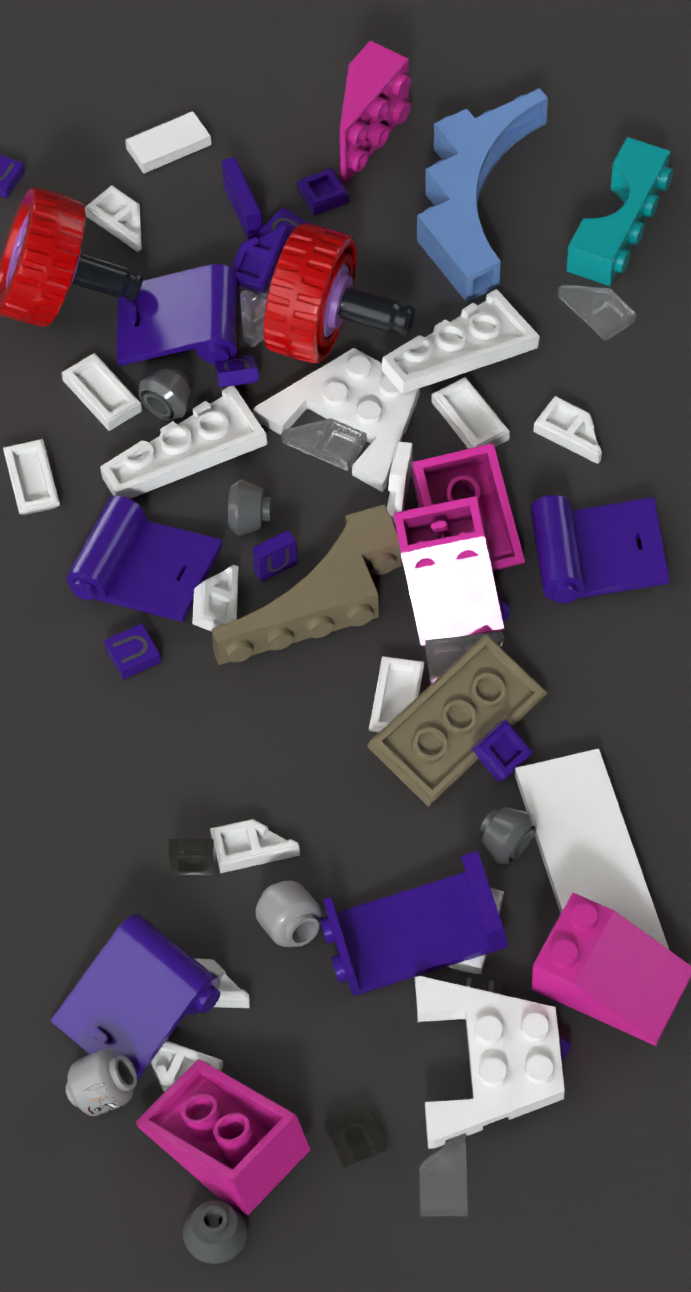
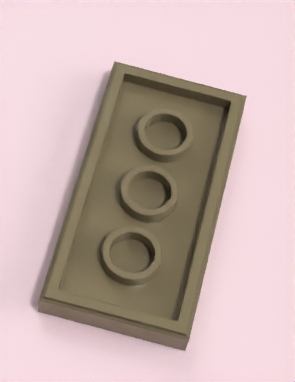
(434, 734)

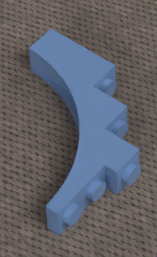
(468, 152)

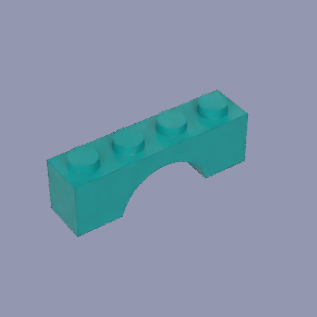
(603, 243)

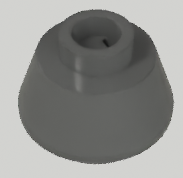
(166, 394)
(248, 508)
(507, 834)
(215, 1232)

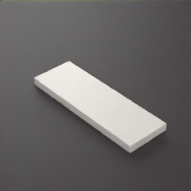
(586, 837)

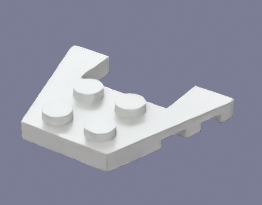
(355, 394)
(510, 1057)

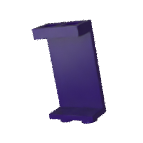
(415, 930)

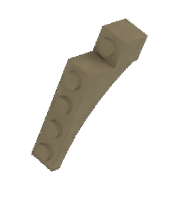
(327, 599)

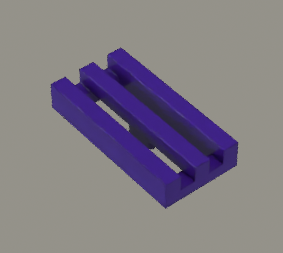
(241, 197)

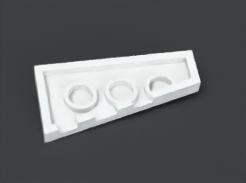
(471, 341)
(201, 441)

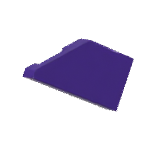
(258, 259)

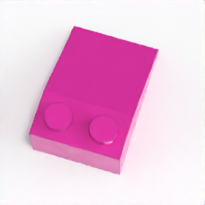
(469, 475)
(610, 970)
(226, 1135)

